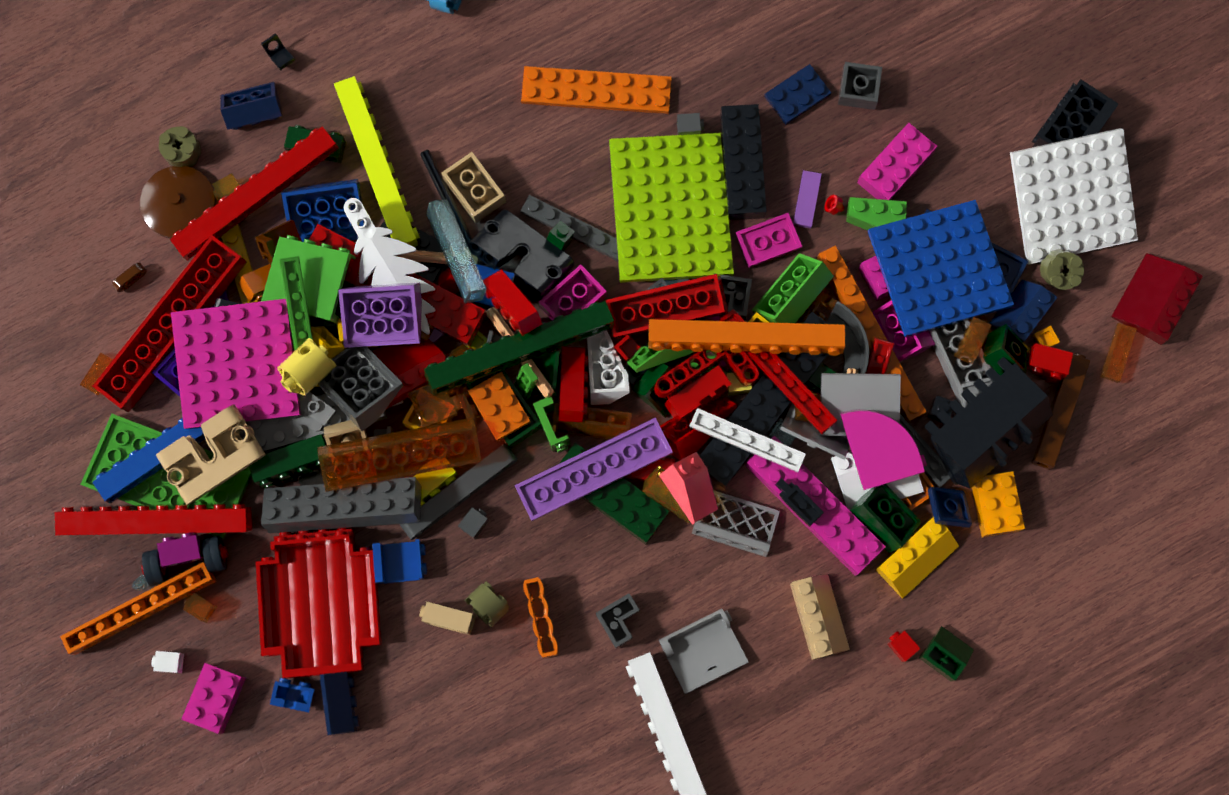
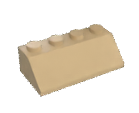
(819, 616)

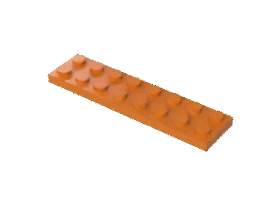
(596, 90)

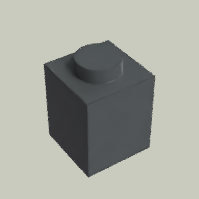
(689, 124)
(474, 522)

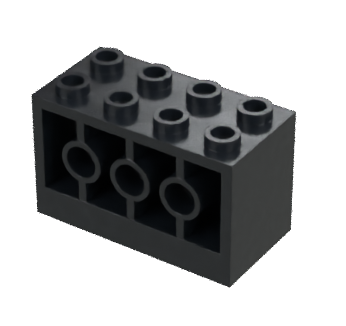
(1078, 114)

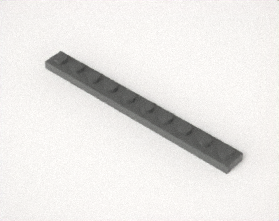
(584, 232)

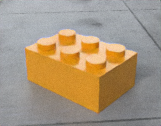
(998, 505)

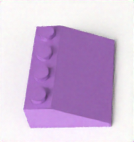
(381, 314)

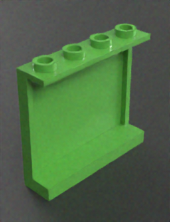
(322, 275)

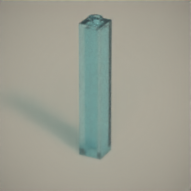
(456, 251)

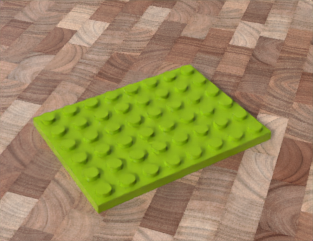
(670, 207)

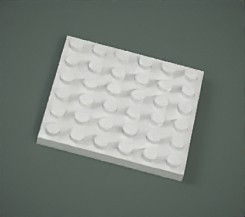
(1074, 195)

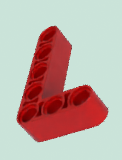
(705, 363)

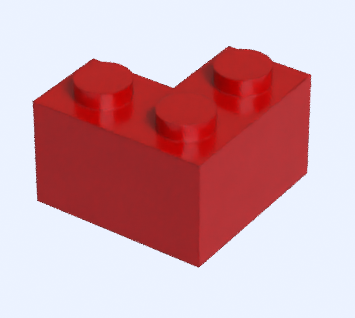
(1049, 362)

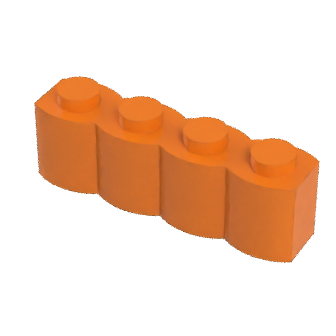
(539, 612)

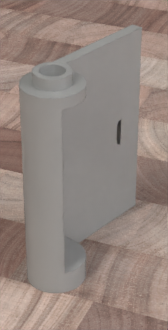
(807, 432)
(701, 647)

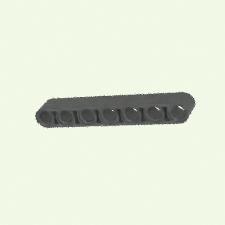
(461, 490)

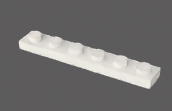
(747, 440)

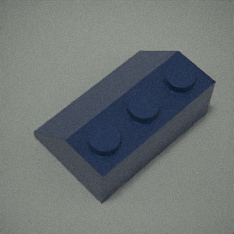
(250, 106)
(1030, 305)
(339, 703)

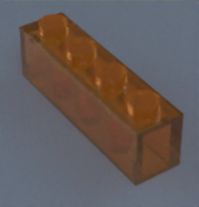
(596, 423)

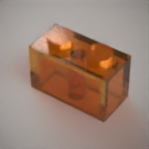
(972, 340)

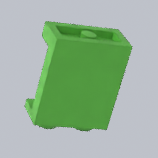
(542, 408)

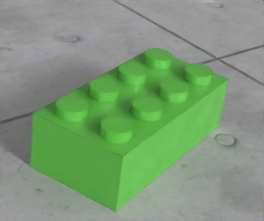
(794, 290)

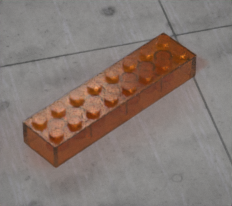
(399, 454)

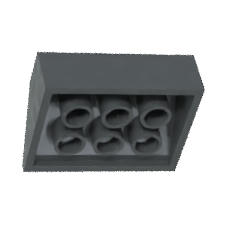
(361, 385)

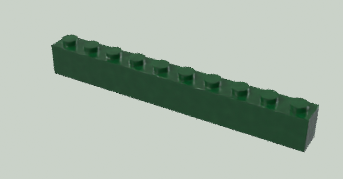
(518, 348)

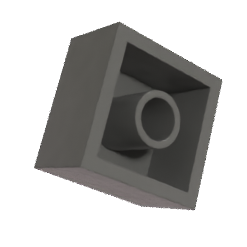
(860, 85)

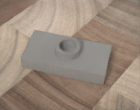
(316, 408)

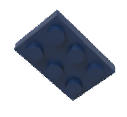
(797, 94)

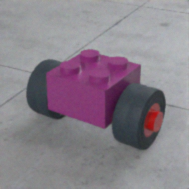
(182, 551)

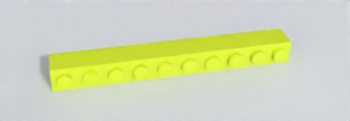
(374, 160)

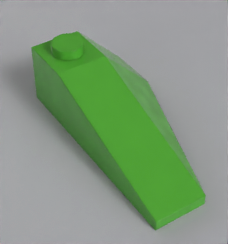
(648, 358)

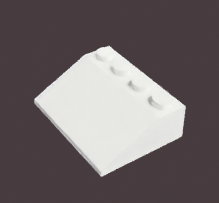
(851, 484)

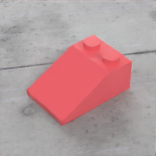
(691, 487)

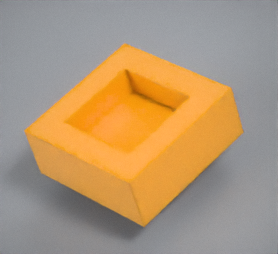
(1046, 337)

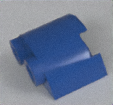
(291, 695)

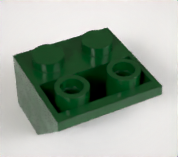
(947, 654)

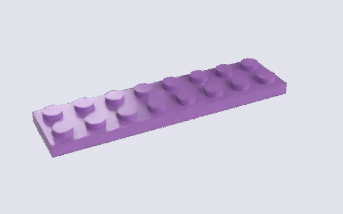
(593, 469)

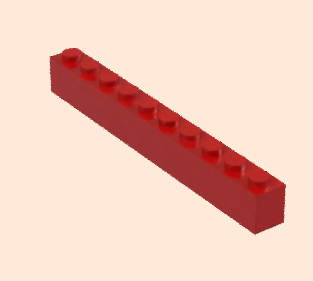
(255, 192)
(153, 521)

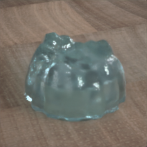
(140, 583)

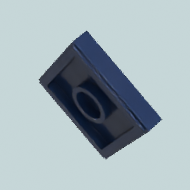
(949, 507)

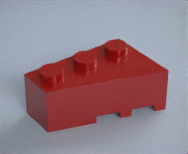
(697, 394)

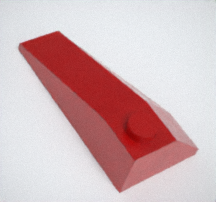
(687, 440)

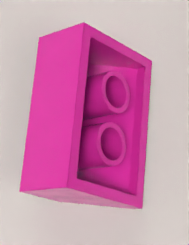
(903, 346)

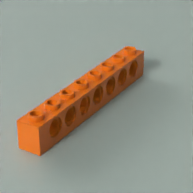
(137, 609)

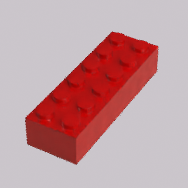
(679, 301)

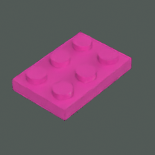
(768, 240)

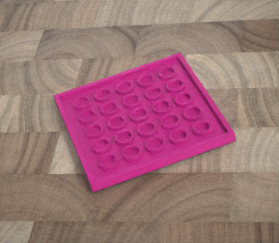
(233, 359)

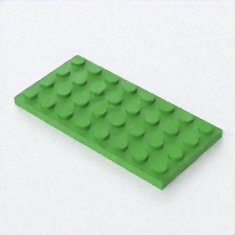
(125, 436)

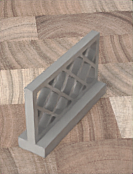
(733, 538)

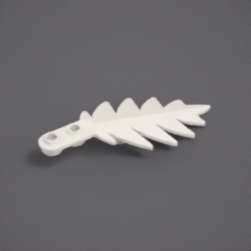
(381, 254)

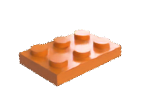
(499, 406)

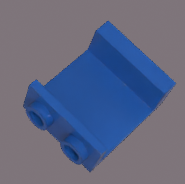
(399, 562)

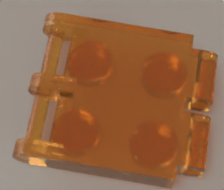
(434, 408)

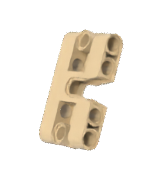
(230, 455)

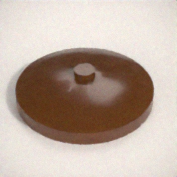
(175, 198)

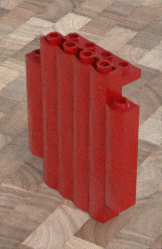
(317, 603)

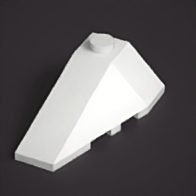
(606, 373)

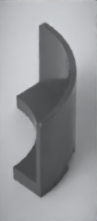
(856, 342)

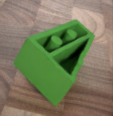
(874, 212)

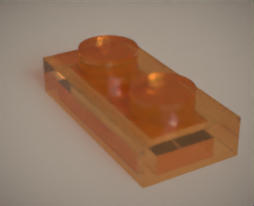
(95, 372)

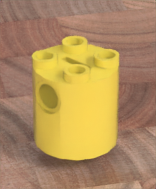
(305, 368)

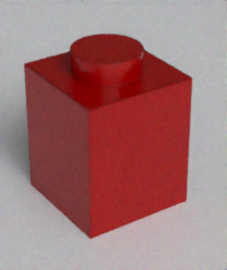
(903, 645)

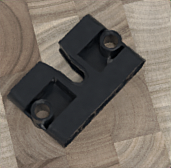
(509, 236)

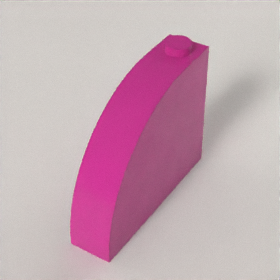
(880, 448)

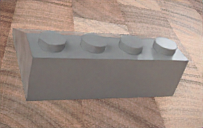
(859, 391)

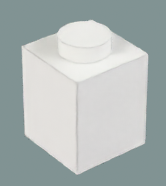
(168, 662)

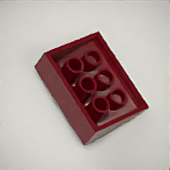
(1156, 297)

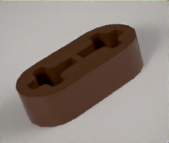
(129, 277)

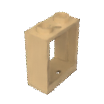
(447, 618)

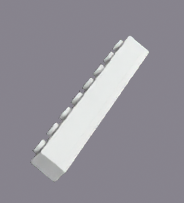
(665, 726)

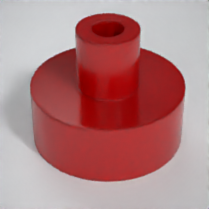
(834, 204)

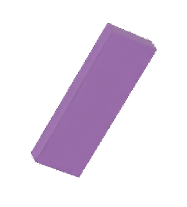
(807, 199)

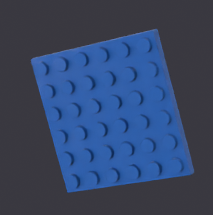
(940, 268)

